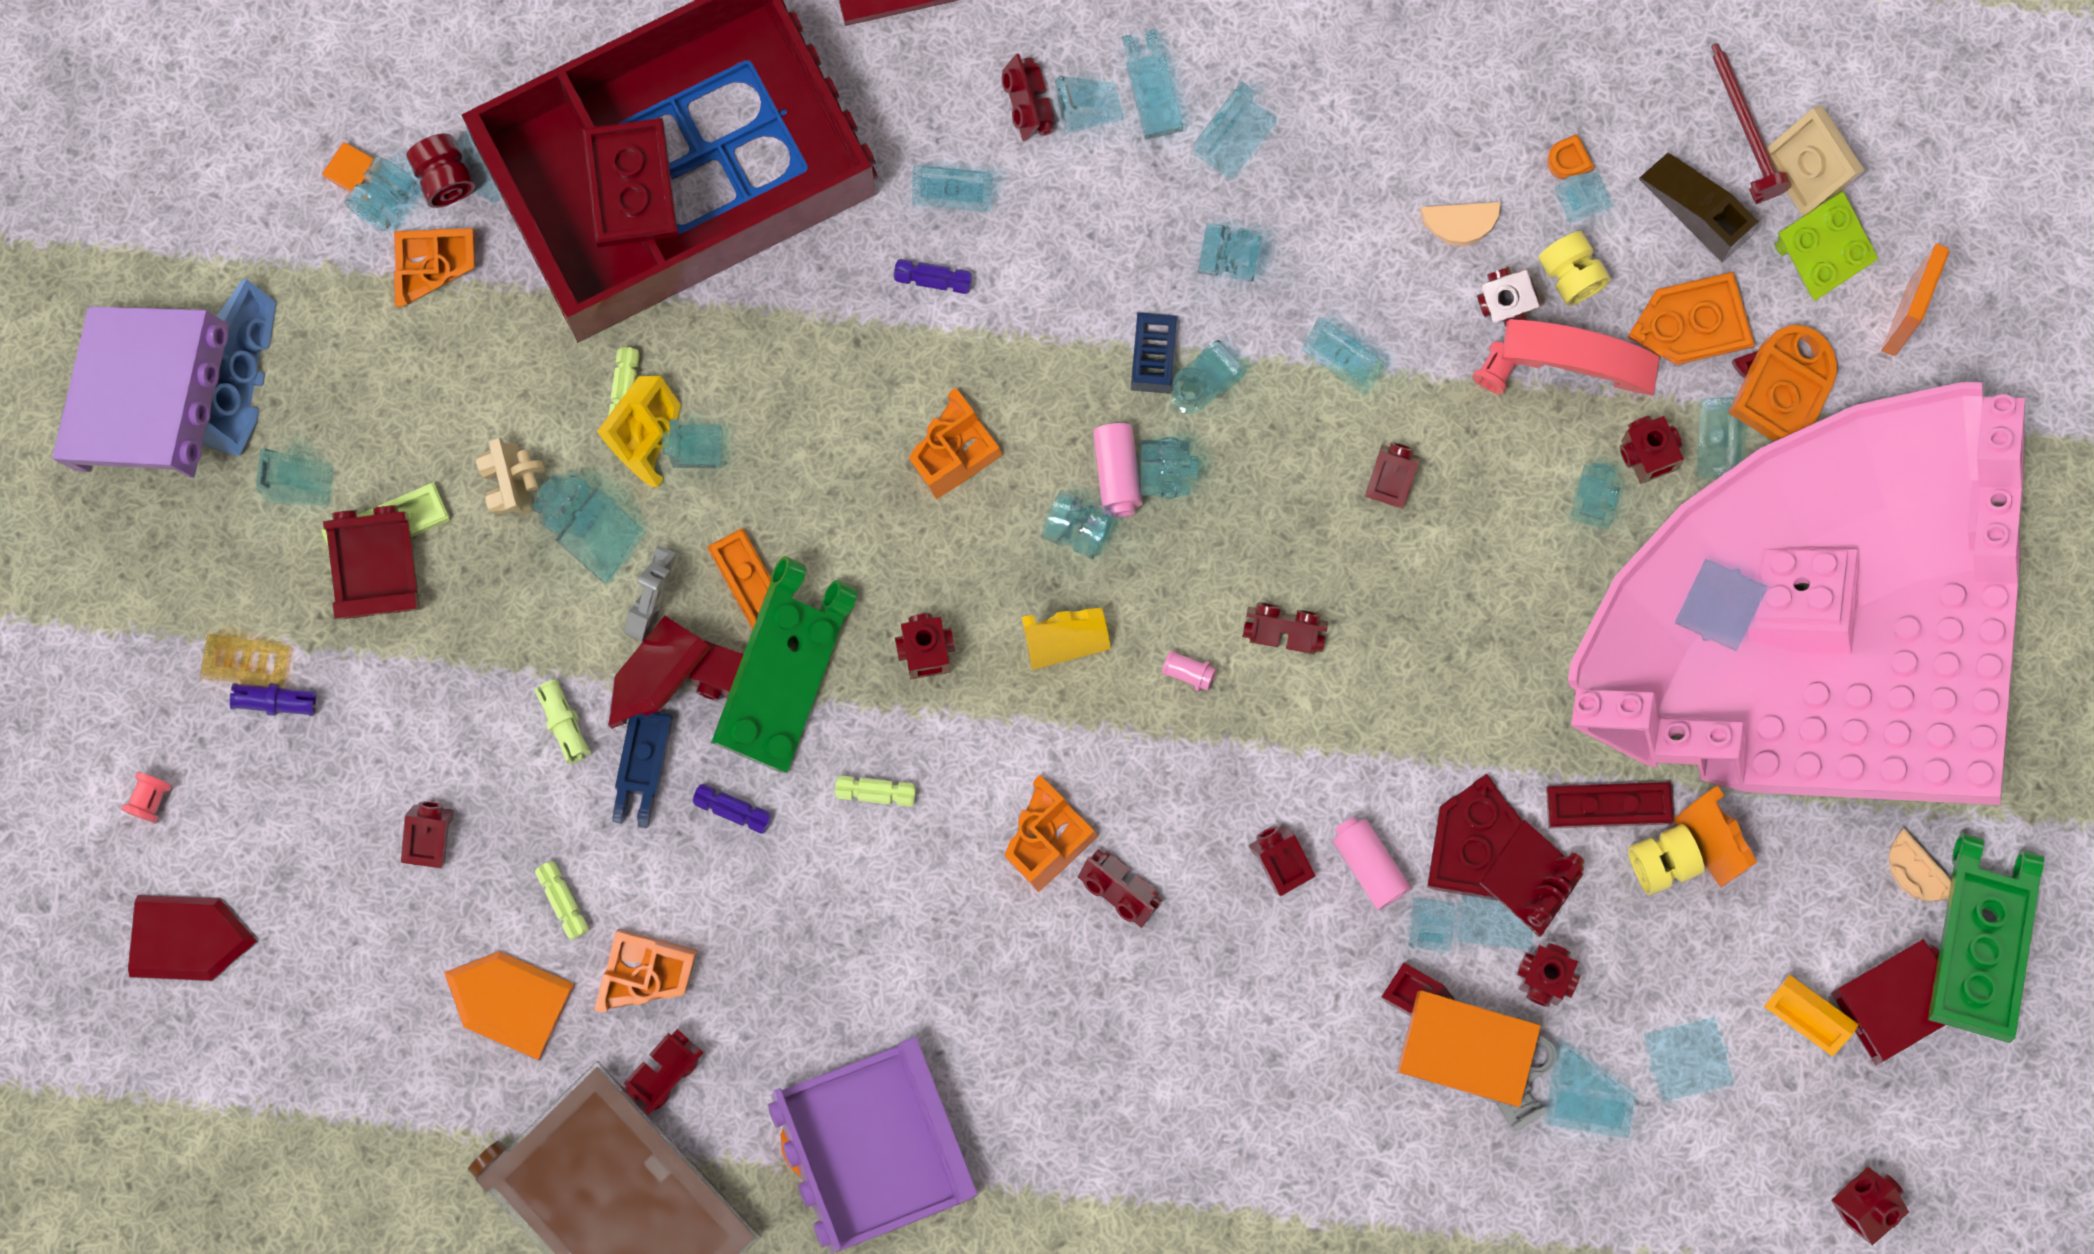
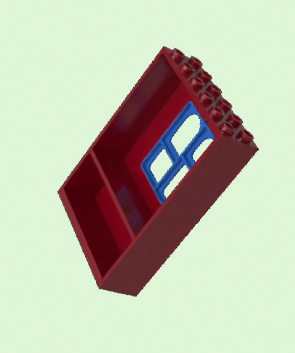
(540, 167)

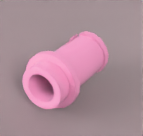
(1189, 671)

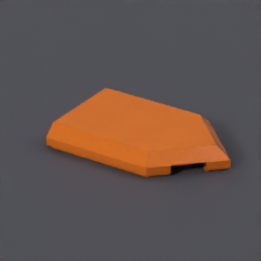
(1694, 320)
(509, 1001)

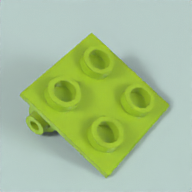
(1826, 246)

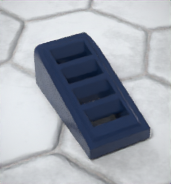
(1153, 382)

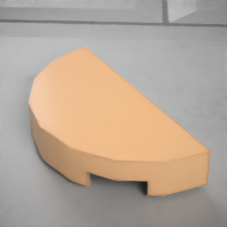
(1461, 223)
(1916, 870)

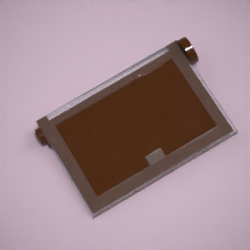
(608, 1181)

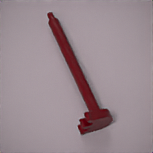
(1772, 183)

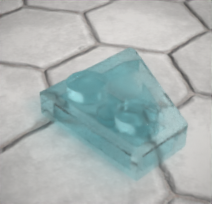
(1586, 1098)

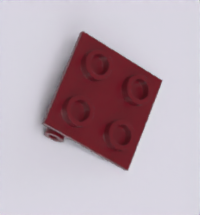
(1533, 878)

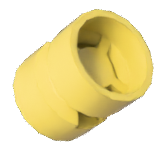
(1573, 266)
(1679, 854)

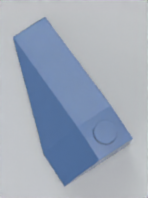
(249, 332)

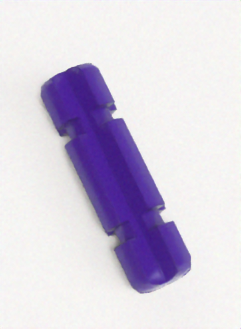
(932, 276)
(731, 808)

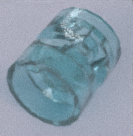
(382, 192)
(1229, 252)
(1077, 524)

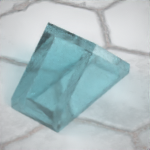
(1086, 103)
(293, 479)

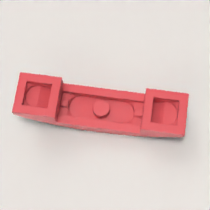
(1581, 352)

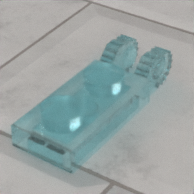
(1152, 88)

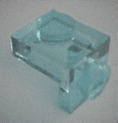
(693, 445)

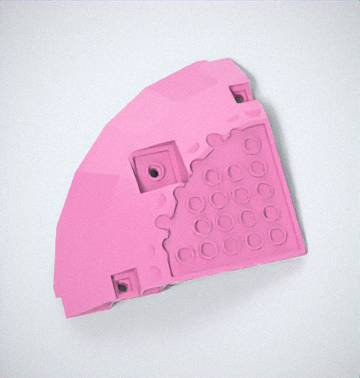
(1891, 658)

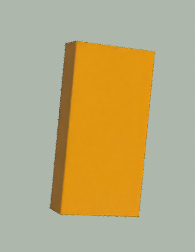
(1811, 1015)

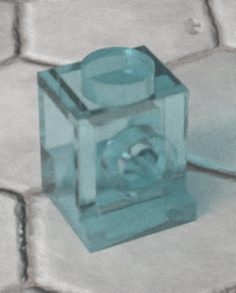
(1595, 496)

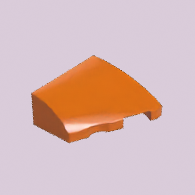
(447, 254)
(941, 455)
(1717, 838)
(1035, 847)
(662, 971)

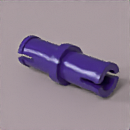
(273, 699)

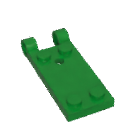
(776, 684)
(1980, 960)

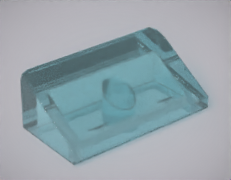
(952, 188)
(1343, 356)
(1720, 438)

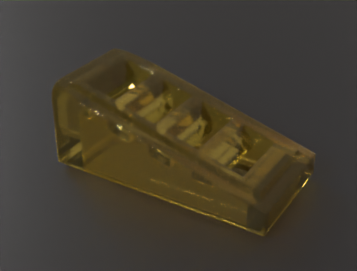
(226, 674)

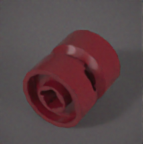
(439, 167)

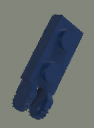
(641, 764)

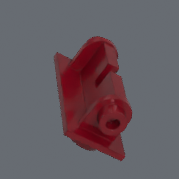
(1022, 82)
(1301, 628)
(1133, 901)
(676, 1060)

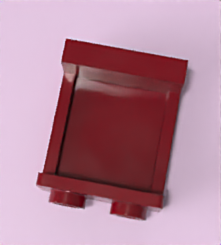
(372, 563)
(1892, 1001)

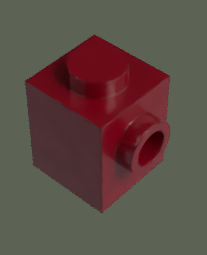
(716, 672)

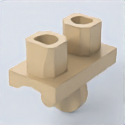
(515, 477)

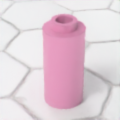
(1117, 468)
(1370, 862)

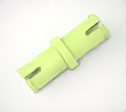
(562, 721)

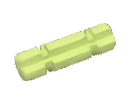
(625, 374)
(875, 791)
(562, 900)

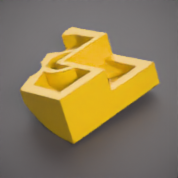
(638, 424)
(1065, 636)

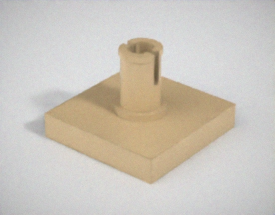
(1814, 159)

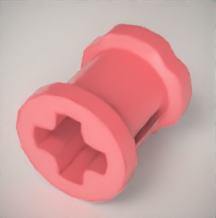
(1494, 370)
(146, 797)

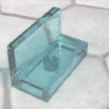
(1234, 133)

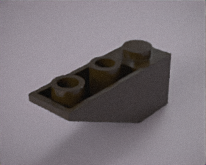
(1701, 205)

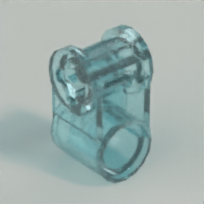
(1209, 374)

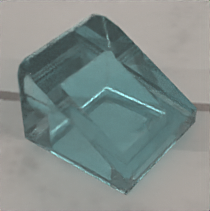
(1583, 196)
(1431, 925)

